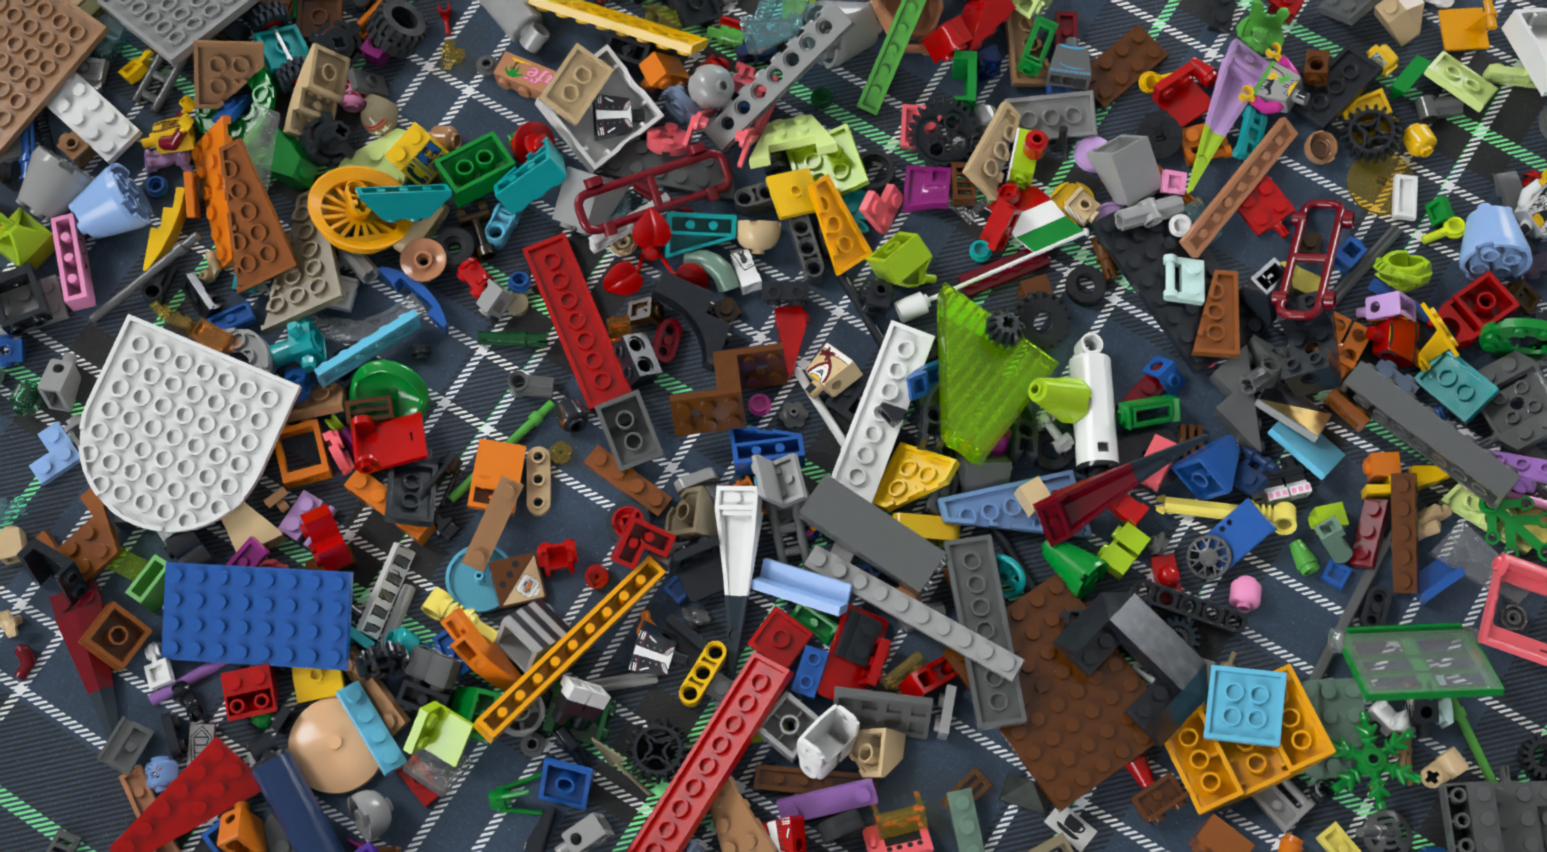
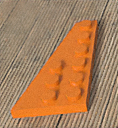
(210, 177)

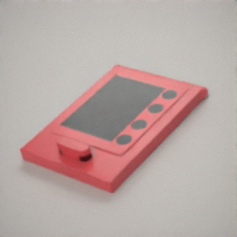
(909, 842)

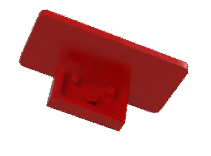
(846, 674)

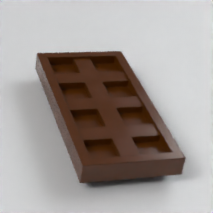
(1123, 64)

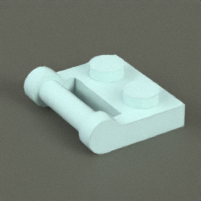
(1190, 280)

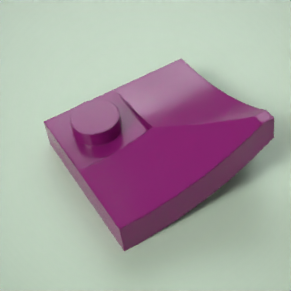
(926, 188)

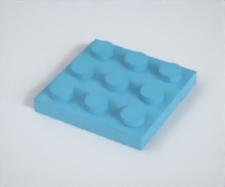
(1245, 706)

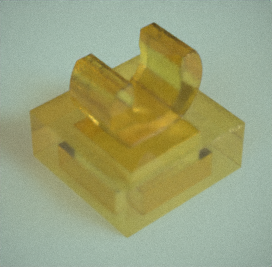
(451, 55)

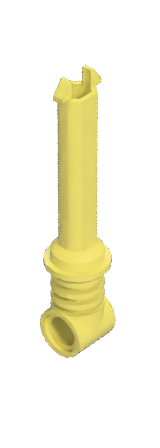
(1281, 515)
(441, 604)

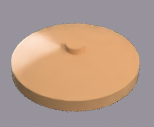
(331, 749)

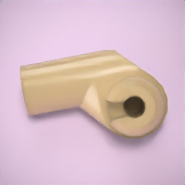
(210, 274)

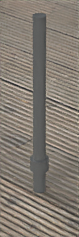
(178, 250)

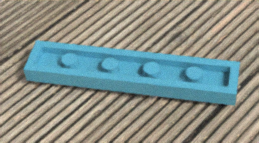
(367, 348)

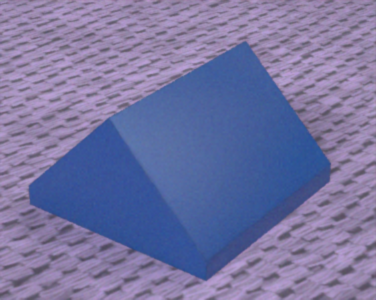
(566, 783)

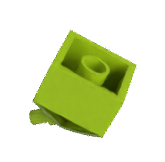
(24, 239)
(902, 261)

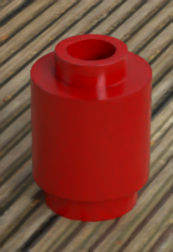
(1035, 144)

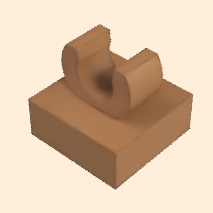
(277, 498)

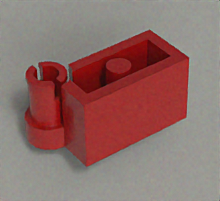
(946, 39)

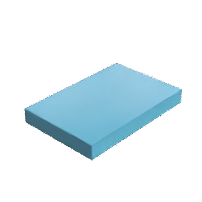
(1317, 456)

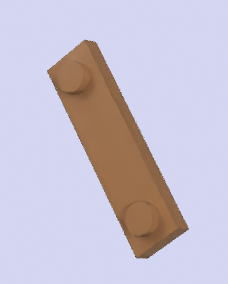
(492, 523)
(381, 698)

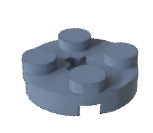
(679, 104)

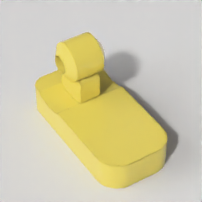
(1303, 280)

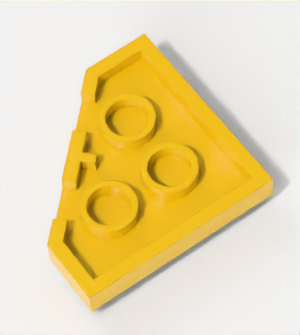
(912, 475)

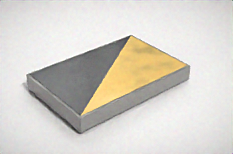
(1294, 412)

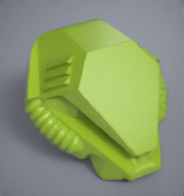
(1403, 270)

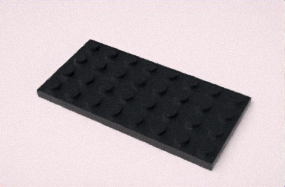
(1140, 259)

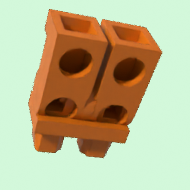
(1353, 344)

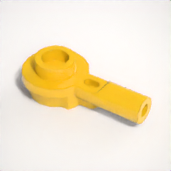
(1149, 79)

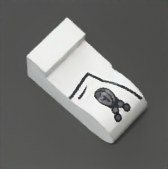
(746, 271)

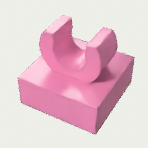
(1173, 182)

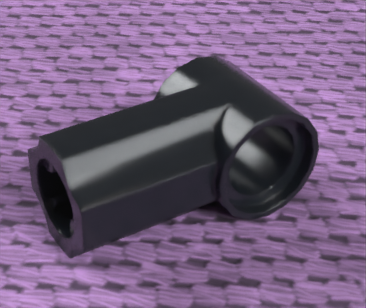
(159, 283)

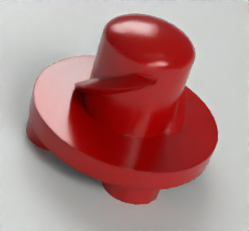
(529, 138)

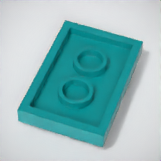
(1457, 386)

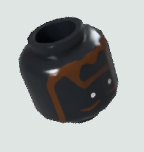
(571, 415)

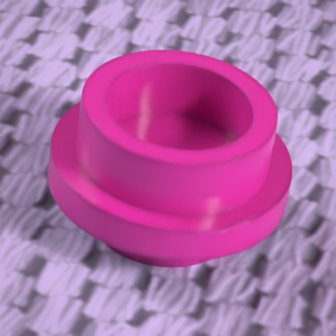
(759, 405)

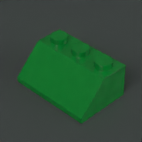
(474, 168)

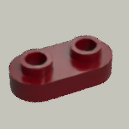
(667, 342)

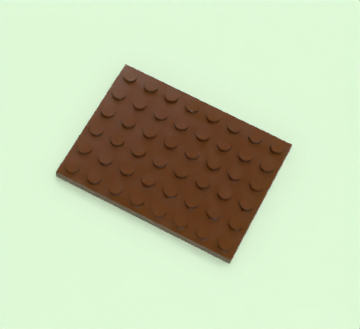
(1074, 721)

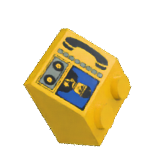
(416, 154)

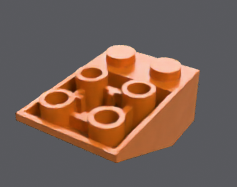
(491, 463)

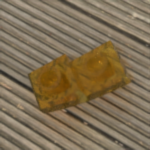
(174, 320)

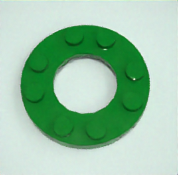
(263, 94)
(1494, 337)

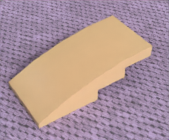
(317, 88)

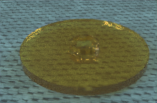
(1363, 186)

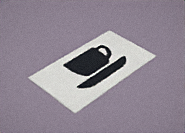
(1073, 827)

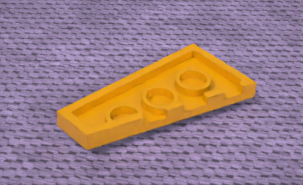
(840, 231)

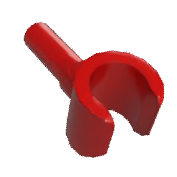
(445, 15)

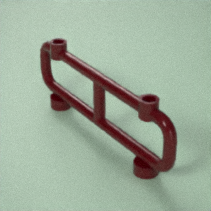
(595, 186)
(1324, 298)

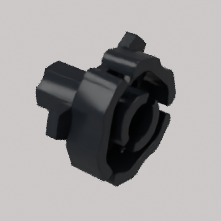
(345, 35)
(329, 138)

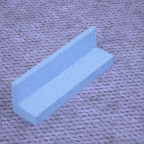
(803, 587)

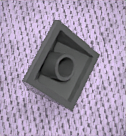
(993, 472)

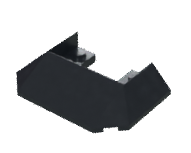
(1177, 669)

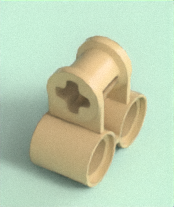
(1448, 765)

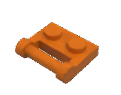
(1191, 141)

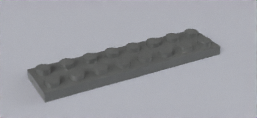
(982, 609)

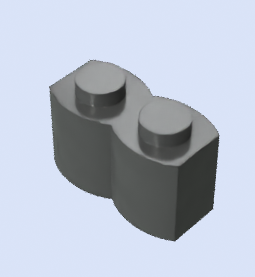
(432, 667)

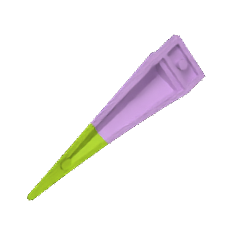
(1237, 69)

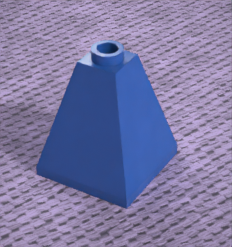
(1210, 469)

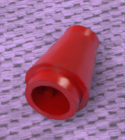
(1204, 73)
(1141, 771)

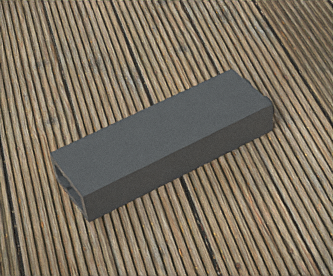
(872, 535)

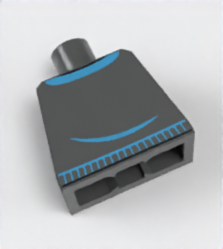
(1070, 66)

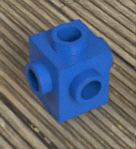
(16, 350)

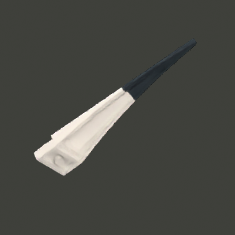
(738, 528)

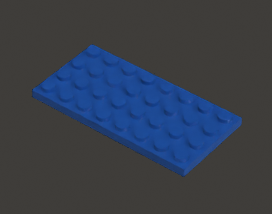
(257, 615)

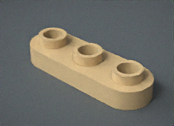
(541, 490)

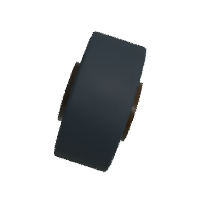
(234, 32)

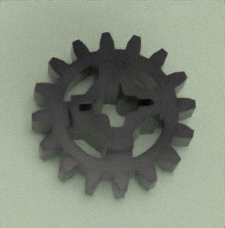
(381, 661)

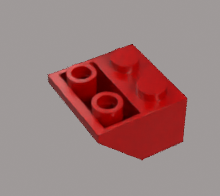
(250, 692)

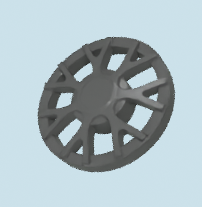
(1209, 557)

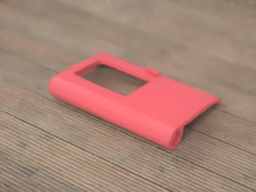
(1523, 575)

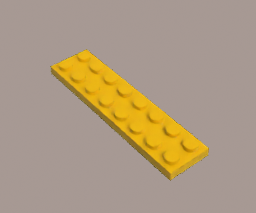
(624, 24)

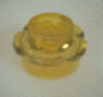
(560, 458)

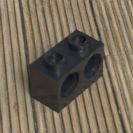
(637, 359)

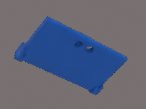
(1241, 531)

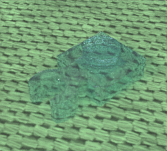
(9, 509)

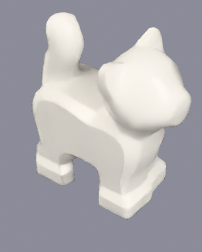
(1388, 718)

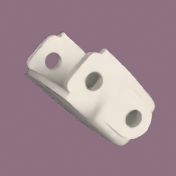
(827, 742)

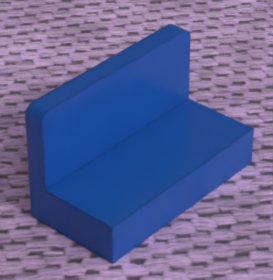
(1435, 579)

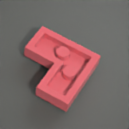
(881, 210)

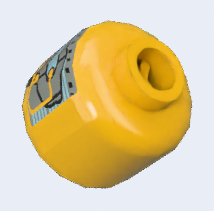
(1385, 57)

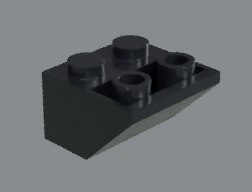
(1259, 289)

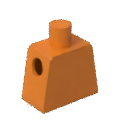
(241, 830)

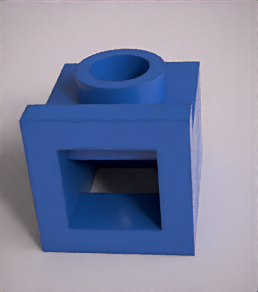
(1349, 255)

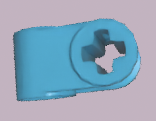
(502, 223)

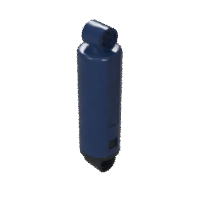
(291, 797)

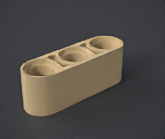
(425, 228)

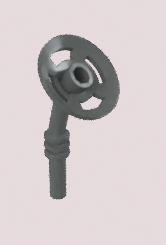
(1385, 834)

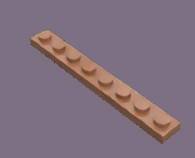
(1238, 188)

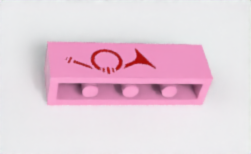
(73, 262)

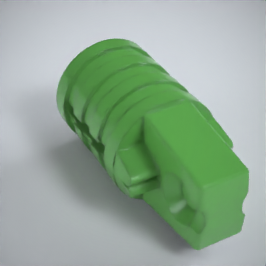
(726, 36)

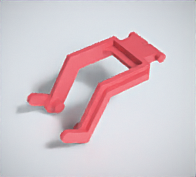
(748, 136)

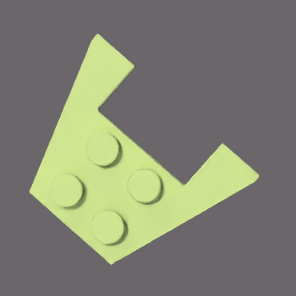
(789, 134)

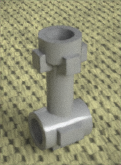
(1062, 442)

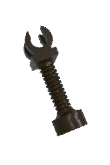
(485, 251)

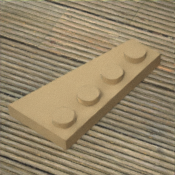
(992, 151)

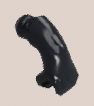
(184, 694)

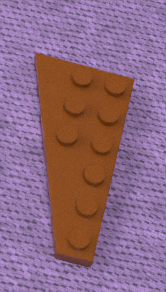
(254, 228)

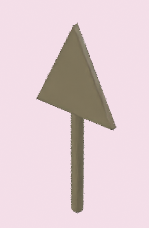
(615, 759)

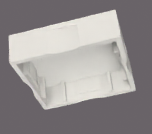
(1528, 36)
(581, 137)

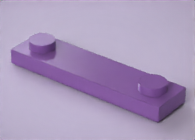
(829, 800)

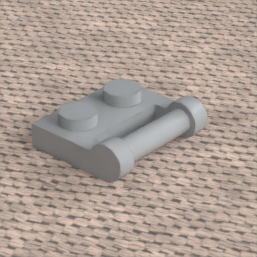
(1280, 808)

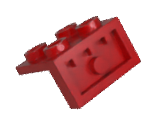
(1181, 96)

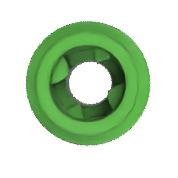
(1304, 559)

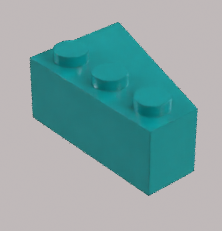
(531, 179)
(698, 230)

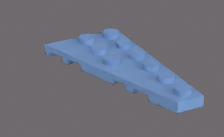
(999, 508)

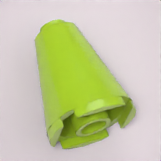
(1062, 397)

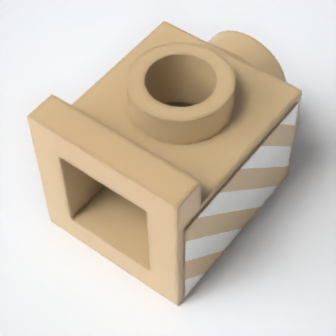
(1079, 213)

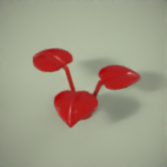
(650, 233)

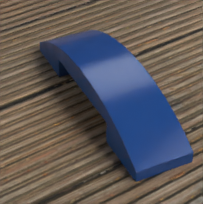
(399, 279)
(923, 380)

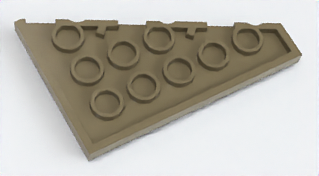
(311, 284)

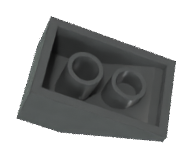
(629, 430)

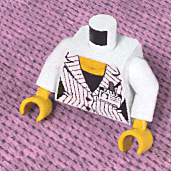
(1533, 208)

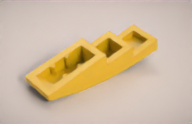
(163, 238)
(1426, 477)

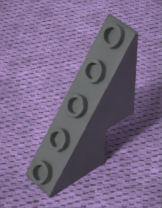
(1238, 411)

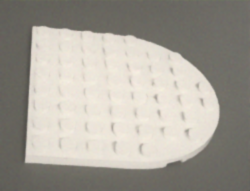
(178, 429)

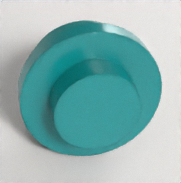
(979, 251)

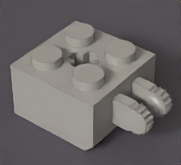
(773, 729)

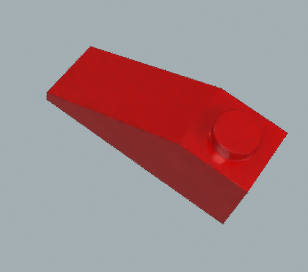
(791, 330)
(928, 679)

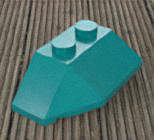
(404, 202)

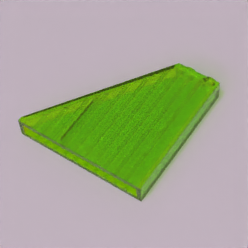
(980, 384)

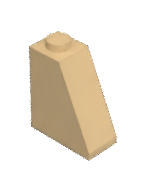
(247, 522)

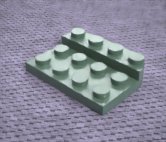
(1338, 709)

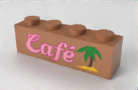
(522, 75)

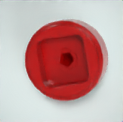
(1009, 192)
(596, 576)

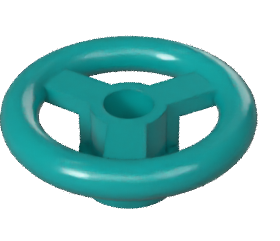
(1008, 571)

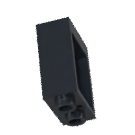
(38, 317)

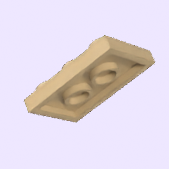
(576, 84)

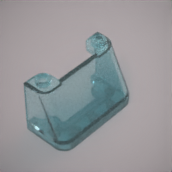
(773, 24)

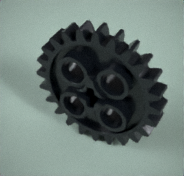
(964, 127)

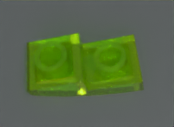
(128, 564)

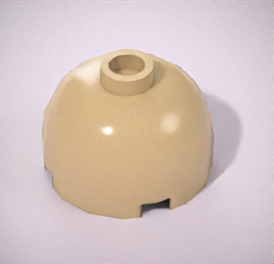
(758, 235)

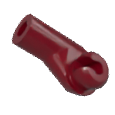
(26, 659)

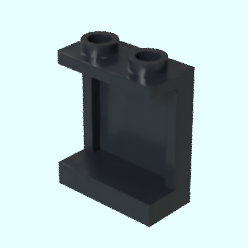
(43, 561)

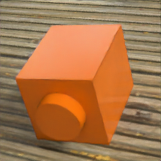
(1381, 465)

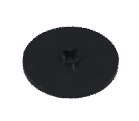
(1134, 444)

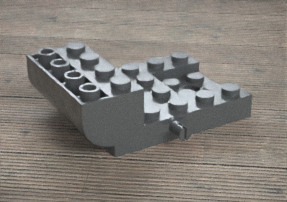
(1495, 816)

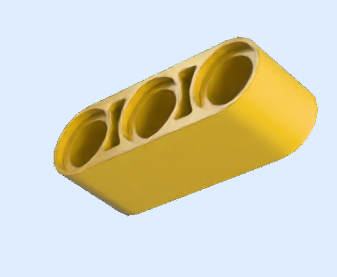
(929, 527)
(704, 661)

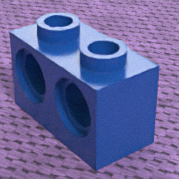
(809, 673)

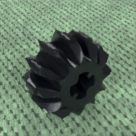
(1004, 328)

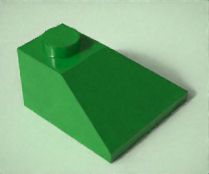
(292, 163)

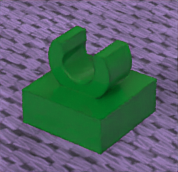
(1439, 210)

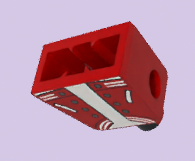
(788, 833)

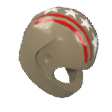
(379, 115)

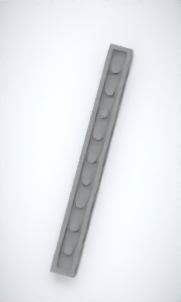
(917, 614)

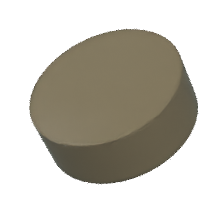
(519, 305)

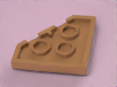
(223, 69)

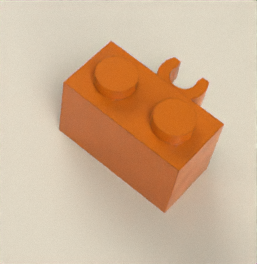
(662, 71)

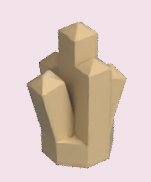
(1430, 519)

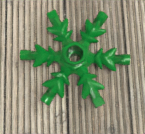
(1374, 770)

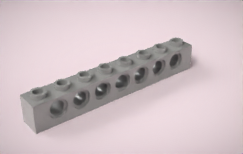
(791, 74)

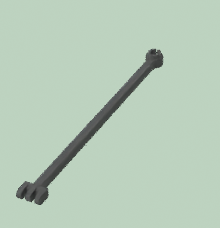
(1353, 606)

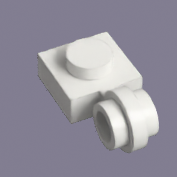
(160, 671)

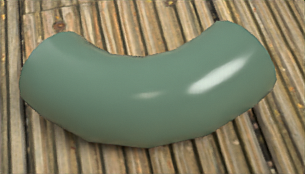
(715, 267)

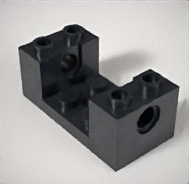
(1321, 368)

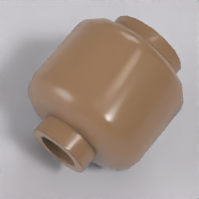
(447, 137)

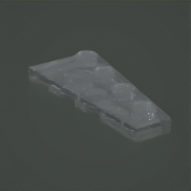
(261, 142)

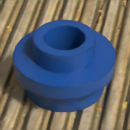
(154, 181)
(519, 282)

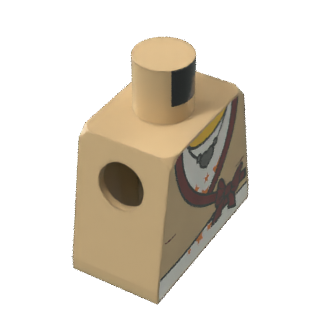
(831, 372)

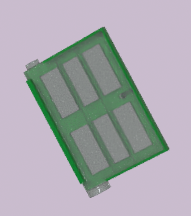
(1416, 661)

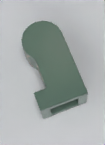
(1331, 535)

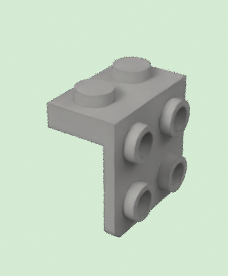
(779, 480)

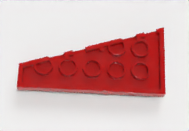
(196, 795)

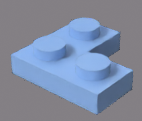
(61, 455)

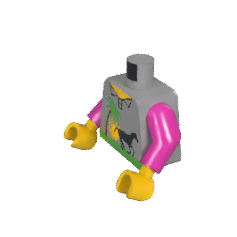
(1278, 86)

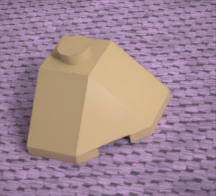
(1401, 18)
(877, 751)

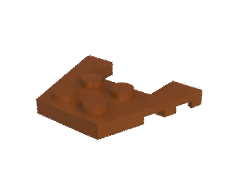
(93, 544)

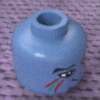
(161, 773)

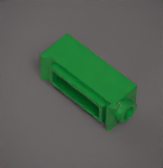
(1031, 65)
(1127, 411)

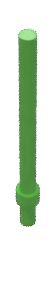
(534, 419)
(1460, 715)

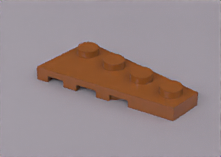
(1219, 322)

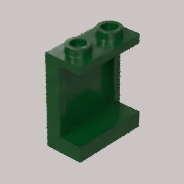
(597, 730)

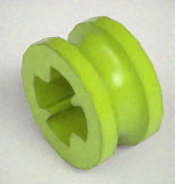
(334, 423)

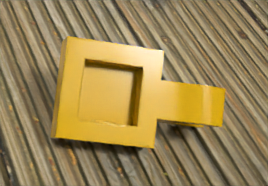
(136, 68)

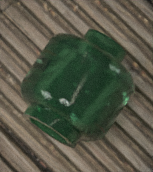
(25, 398)

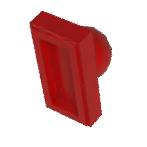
(1165, 573)

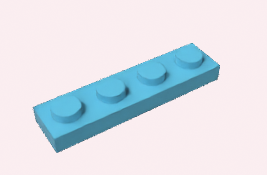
(371, 728)

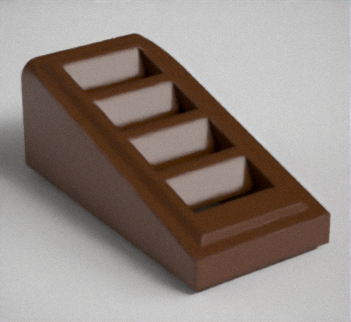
(961, 199)

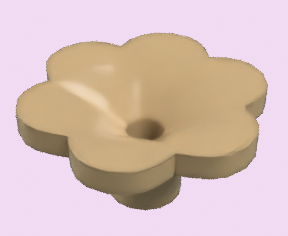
(9, 623)

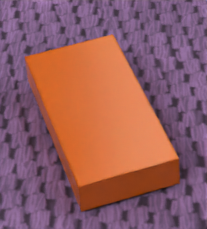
(192, 195)

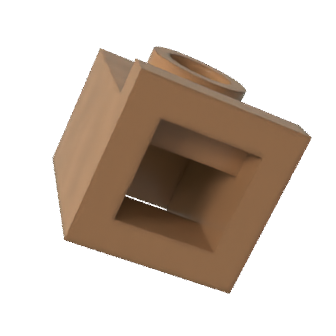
(75, 149)

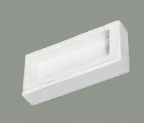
(1404, 197)

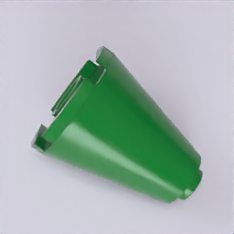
(1075, 567)

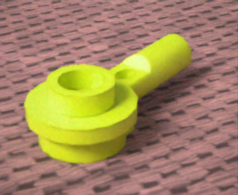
(1452, 228)

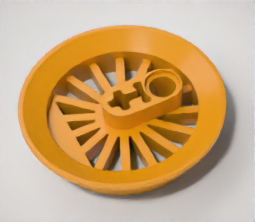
(351, 213)

